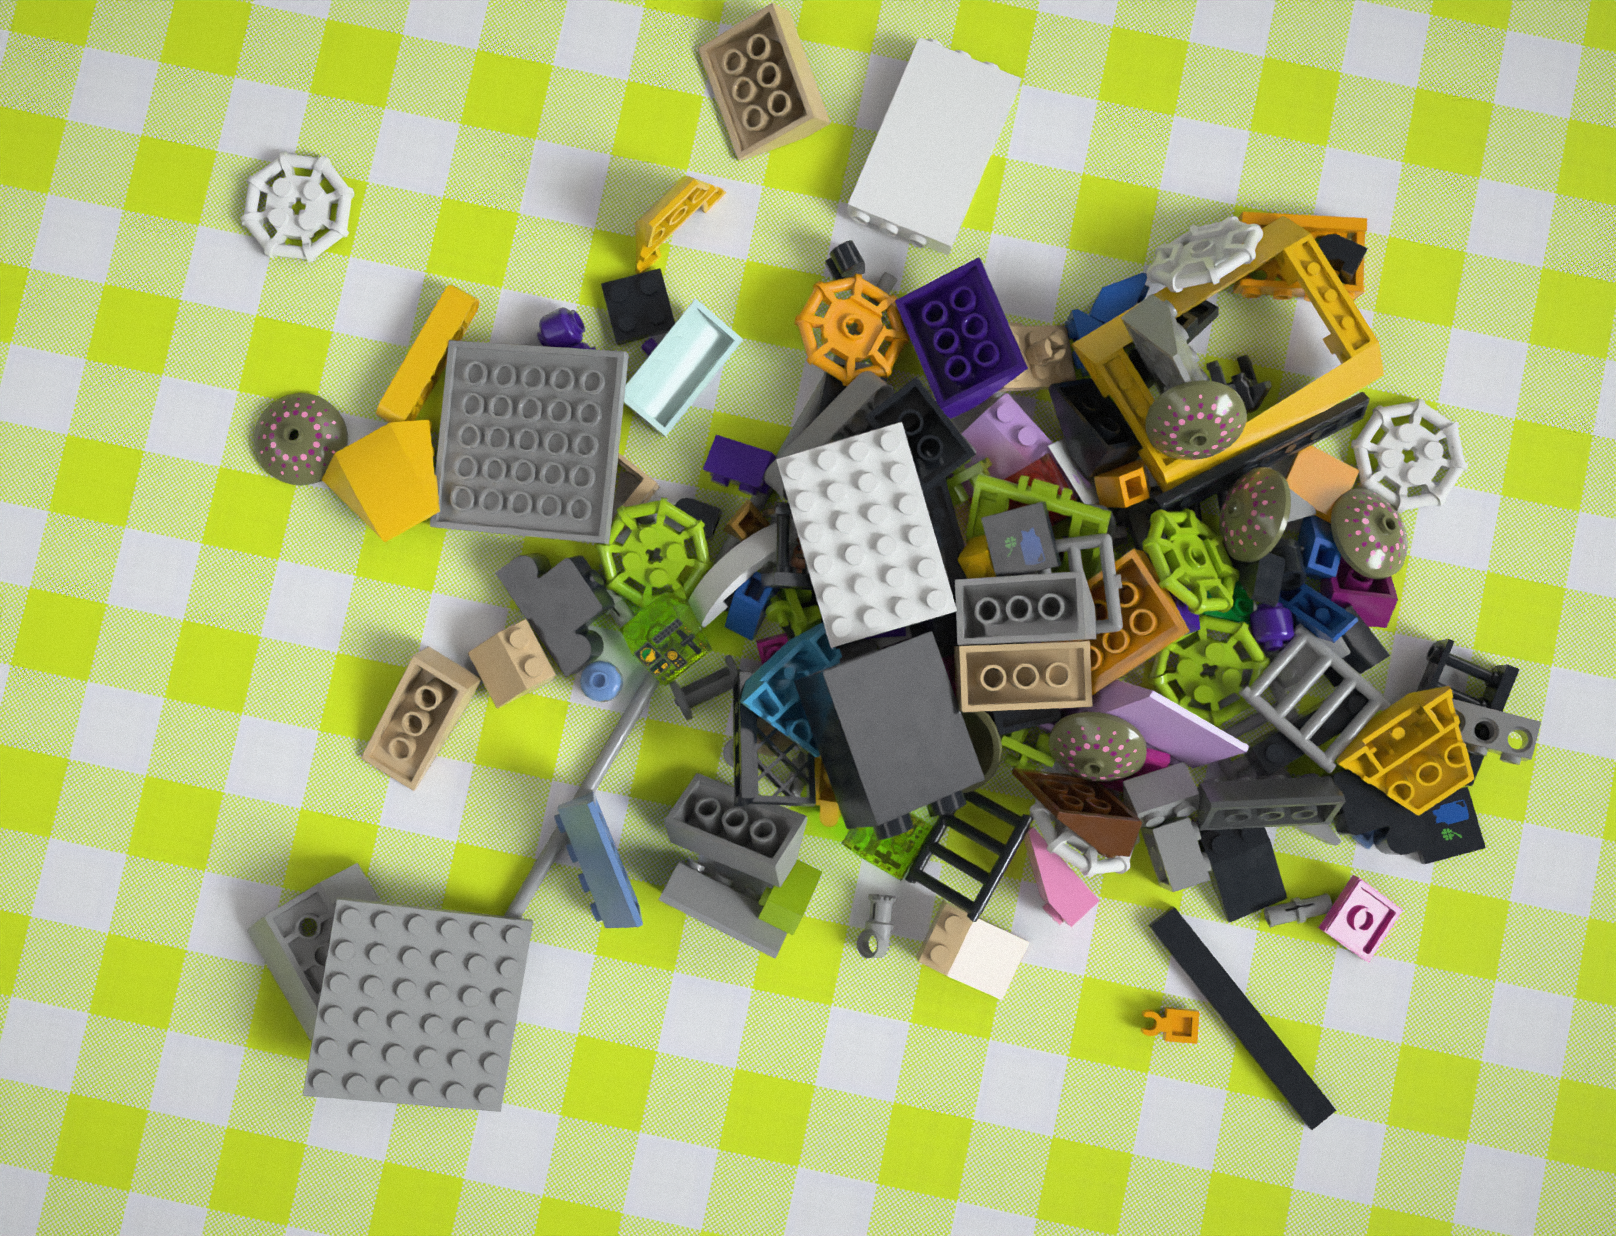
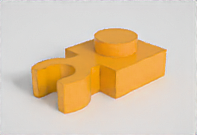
(1176, 1024)

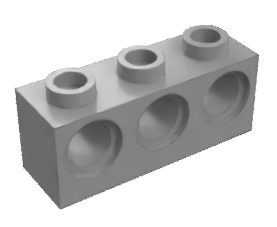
(1500, 726)

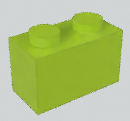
(787, 904)

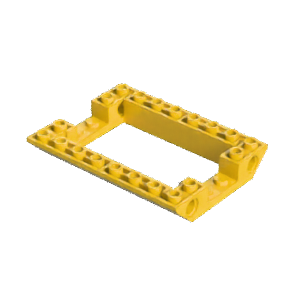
(1349, 340)

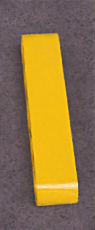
(427, 356)

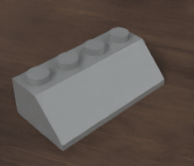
(1024, 609)
(749, 838)
(721, 906)

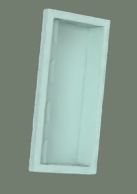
(680, 367)

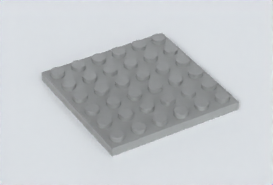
(530, 440)
(417, 1005)

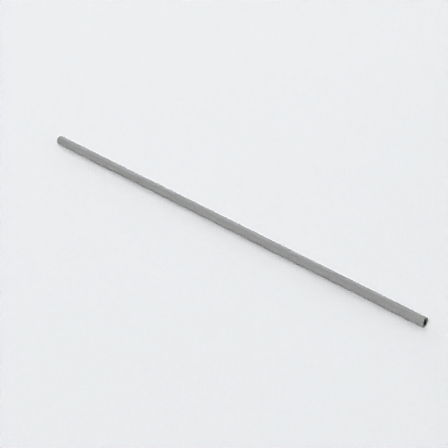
(650, 683)

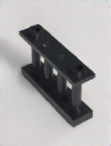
(782, 574)
(1498, 682)

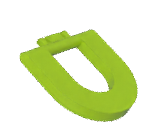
(993, 496)

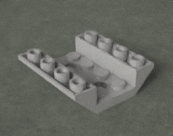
(298, 958)

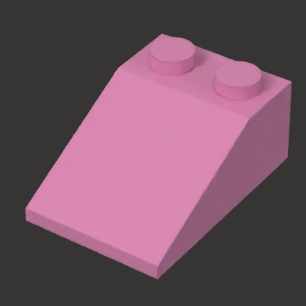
(1058, 885)

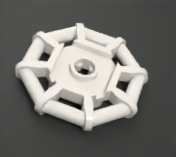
(286, 193)
(1204, 254)
(1426, 450)
(1060, 834)

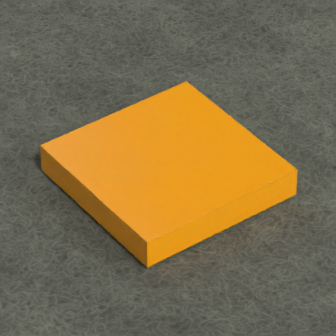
(1320, 479)

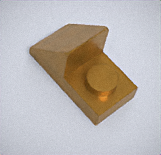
(746, 522)

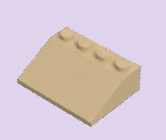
(763, 83)

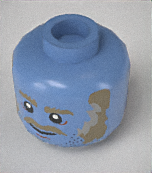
(601, 681)

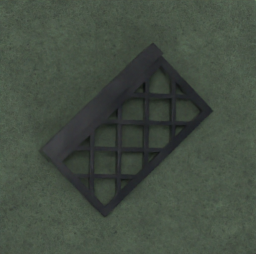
(747, 762)

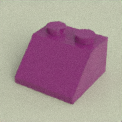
(1369, 597)

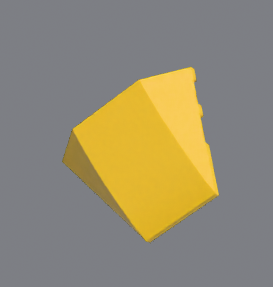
(669, 214)
(388, 477)
(1412, 750)

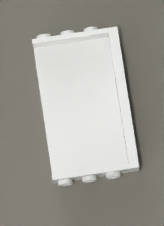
(933, 146)

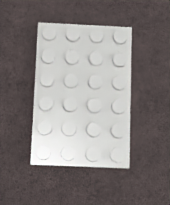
(866, 535)

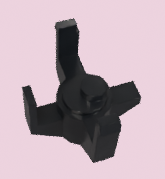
(1243, 383)

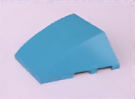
(772, 687)

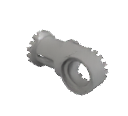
(878, 926)

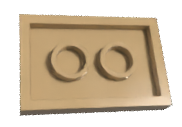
(1046, 355)

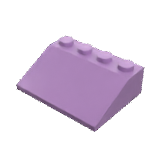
(1009, 441)
(1166, 725)

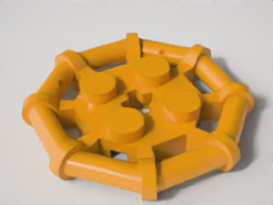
(836, 335)

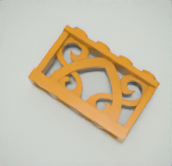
(1318, 226)

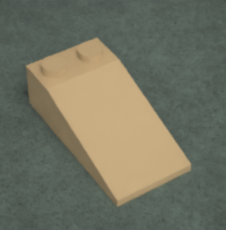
(1023, 676)
(420, 717)

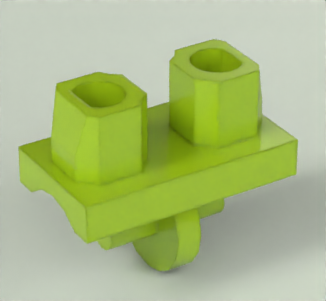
(961, 474)
(790, 607)
(1040, 752)

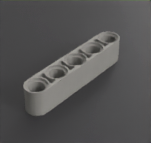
(837, 422)

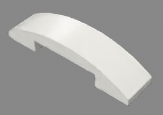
(733, 571)

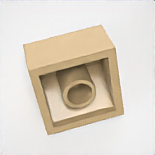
(511, 664)

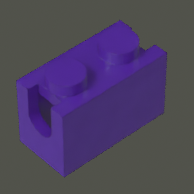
(738, 464)

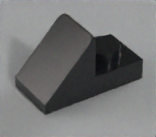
(1261, 578)

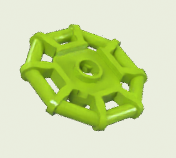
(650, 536)
(1192, 561)
(1214, 652)

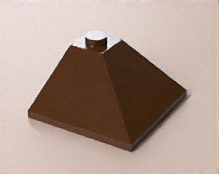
(1085, 809)

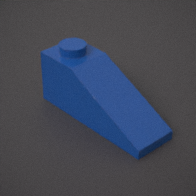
(1317, 613)

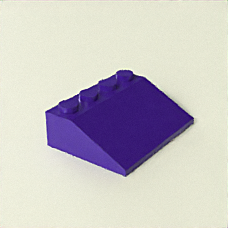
(961, 338)

